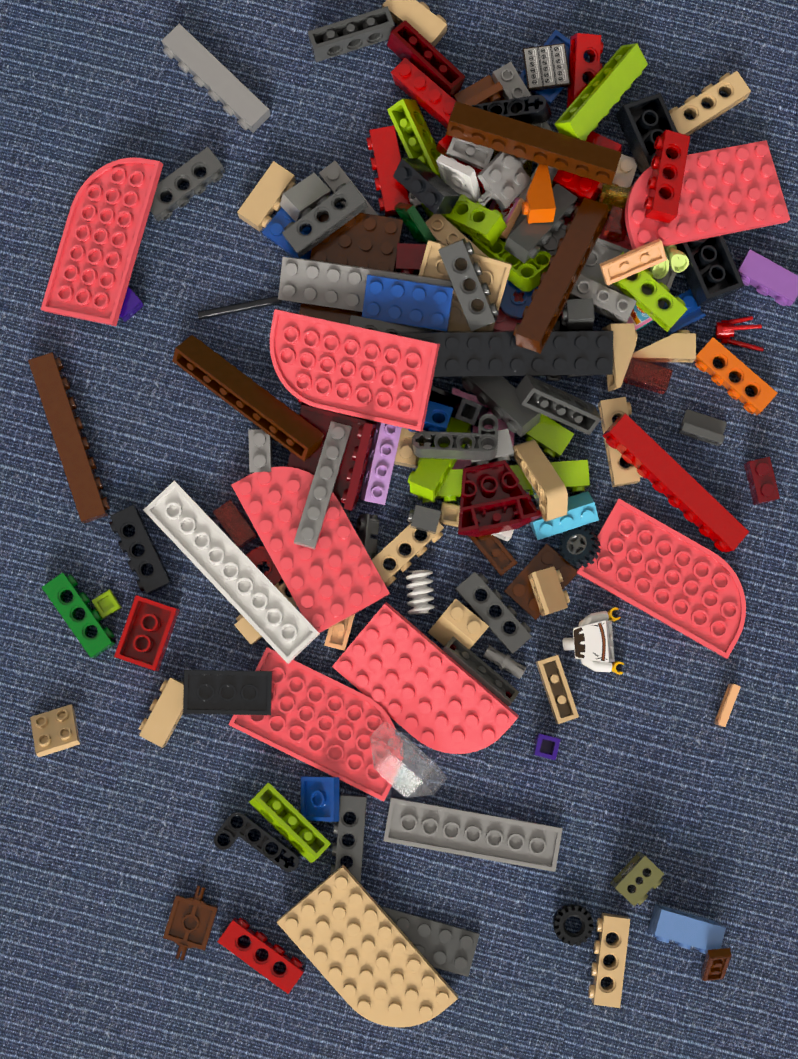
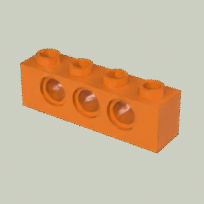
(746, 377)

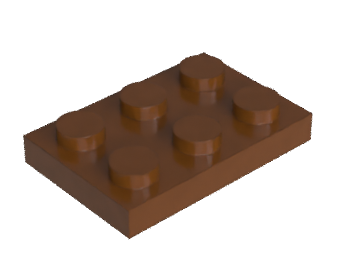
(521, 589)

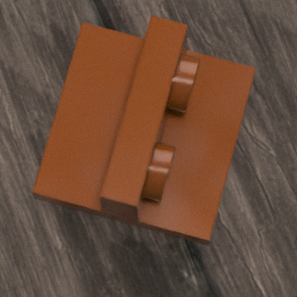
(481, 92)

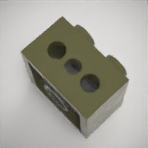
(637, 879)

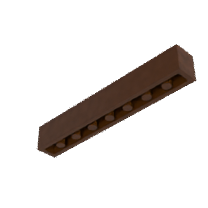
(533, 143)
(561, 275)
(248, 397)
(69, 438)

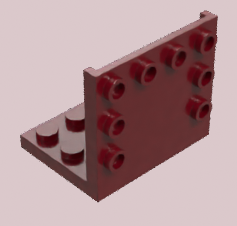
(355, 457)

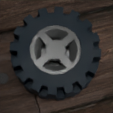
(579, 539)

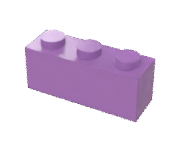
(769, 278)

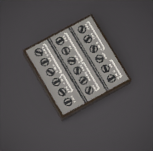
(546, 67)

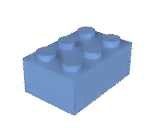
(686, 929)

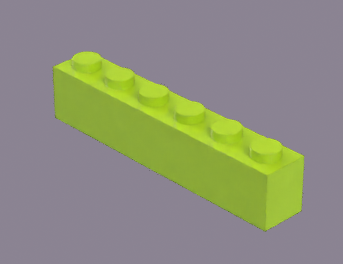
(602, 92)

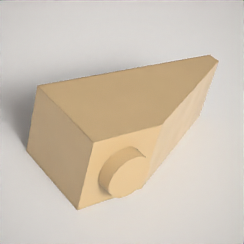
(623, 347)
(674, 348)

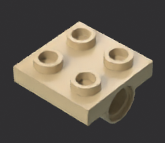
(55, 730)

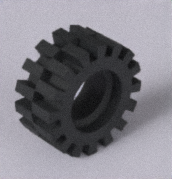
(573, 938)

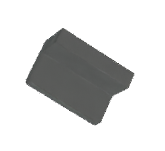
(703, 428)

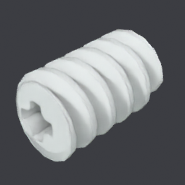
(420, 592)

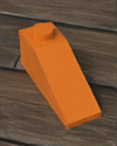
(540, 200)

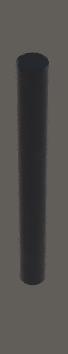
(238, 307)

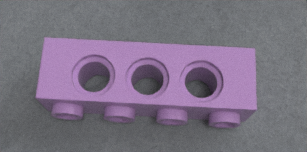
(380, 463)

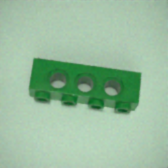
(55, 591)

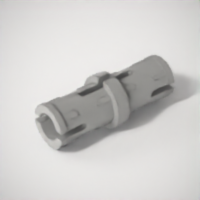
(504, 662)

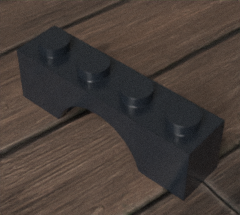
(462, 408)

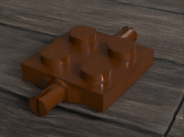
(190, 922)

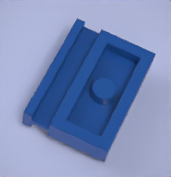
(692, 314)

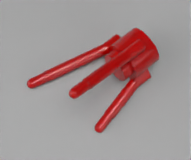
(726, 328)

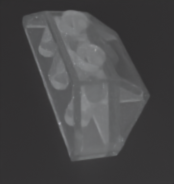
(404, 763)

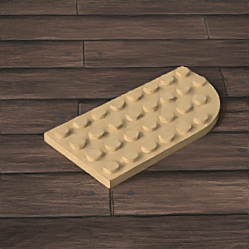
(365, 954)

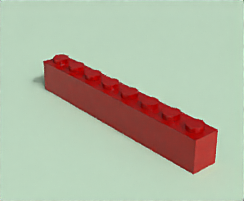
(675, 483)

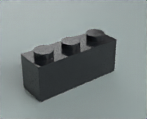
(426, 186)

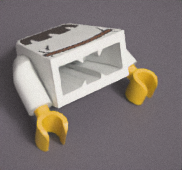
(594, 642)

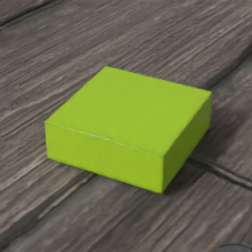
(106, 604)

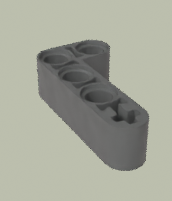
(456, 439)

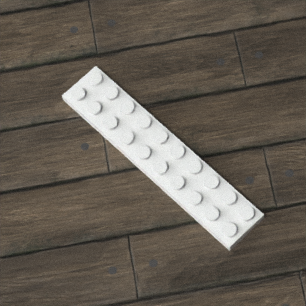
(231, 572)

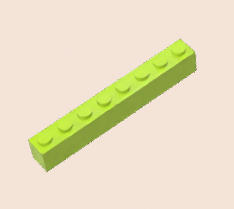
(572, 473)

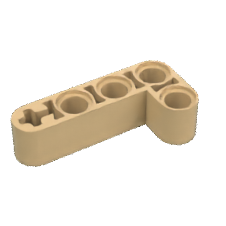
(543, 479)

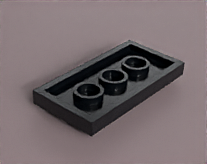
(227, 692)

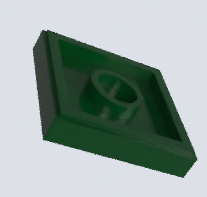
(414, 222)

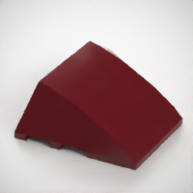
(493, 501)

